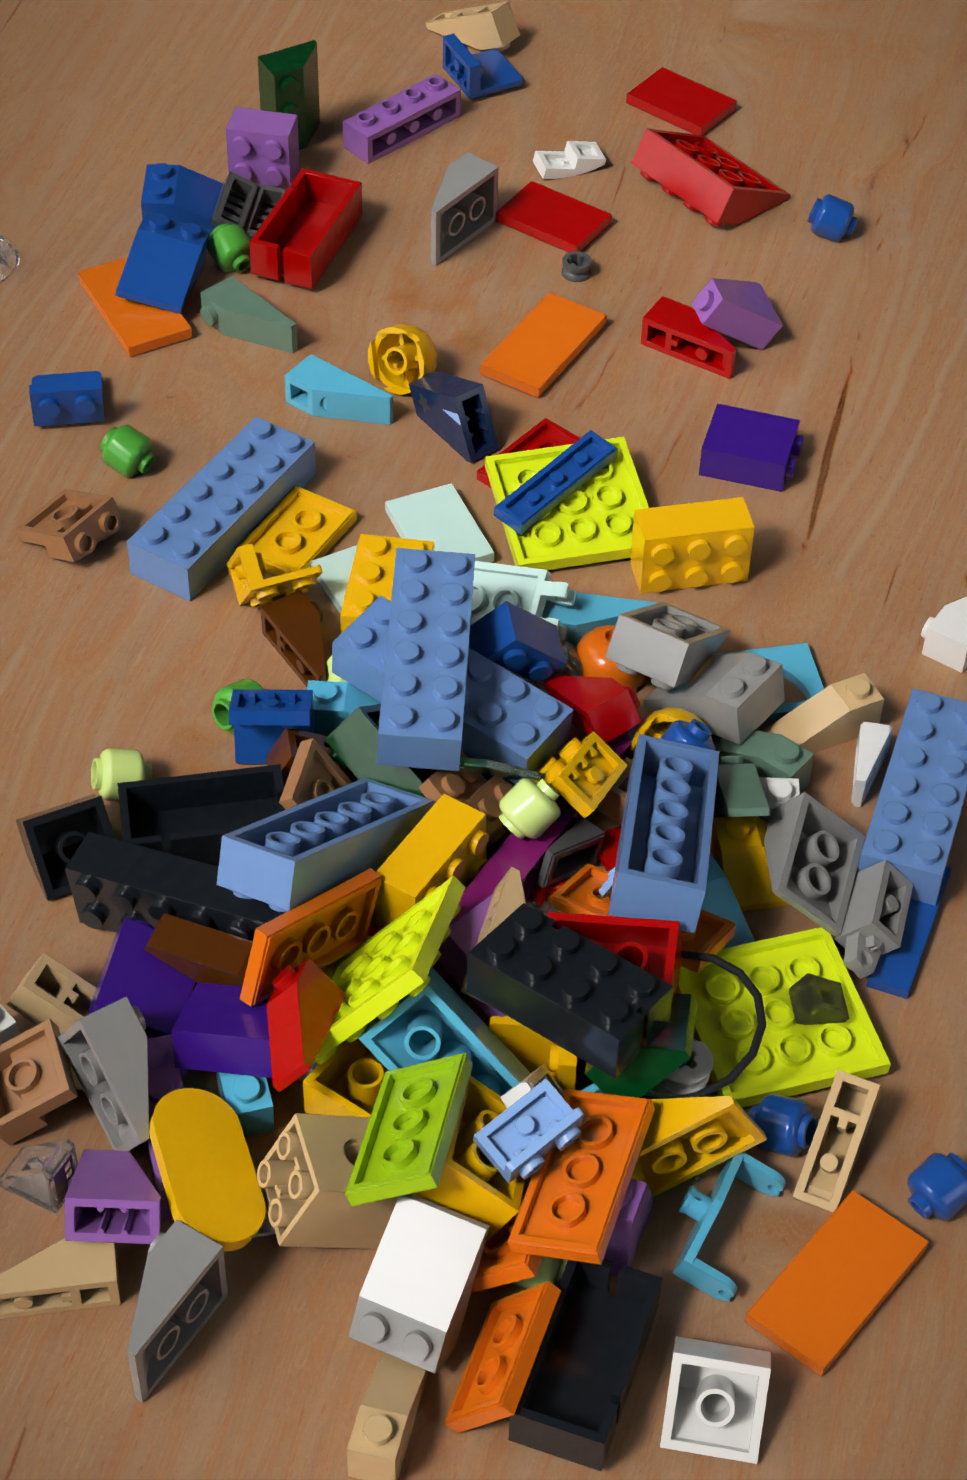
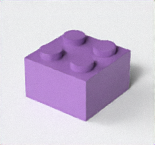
(263, 146)

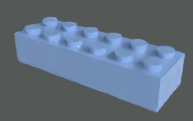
(220, 507)
(426, 660)
(502, 712)
(921, 794)
(665, 833)
(318, 843)

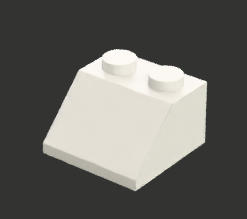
(716, 1400)

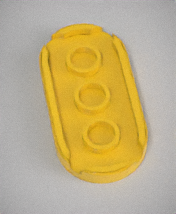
(207, 1167)

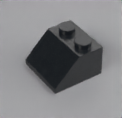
(55, 836)

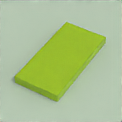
(410, 1130)

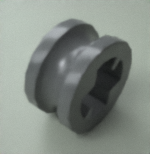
(576, 266)

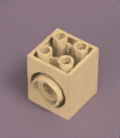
(307, 1185)

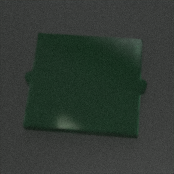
(500, 769)

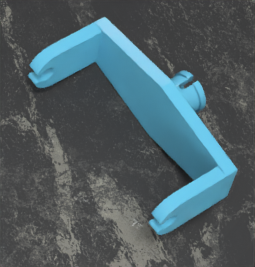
(704, 1211)

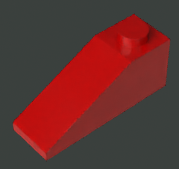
(679, 333)
(598, 704)
(299, 1020)

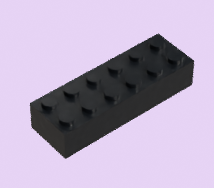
(139, 883)

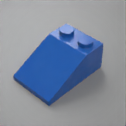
(181, 194)
(164, 262)

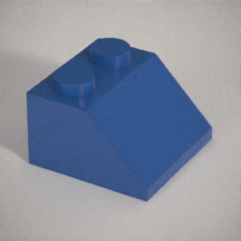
(518, 642)

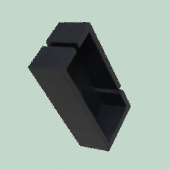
(195, 810)
(569, 989)
(586, 1362)

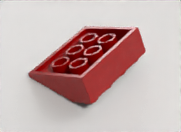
(706, 177)

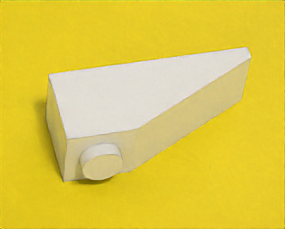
(947, 636)

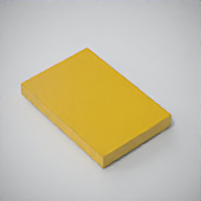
(299, 531)

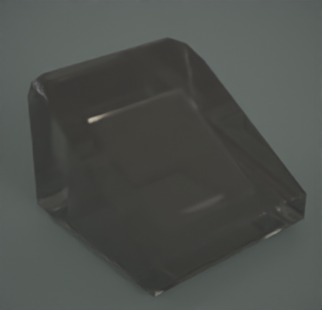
(818, 1001)

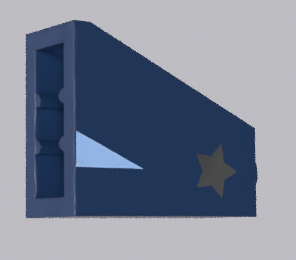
(456, 412)

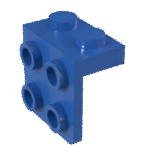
(67, 398)

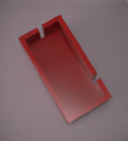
(306, 228)

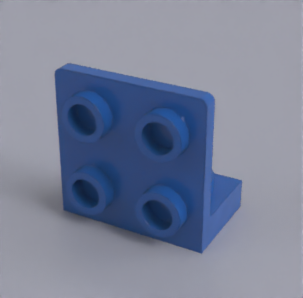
(479, 72)
(263, 716)

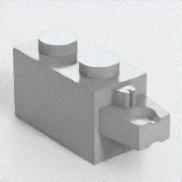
(874, 916)

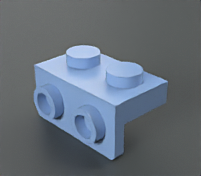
(528, 1131)

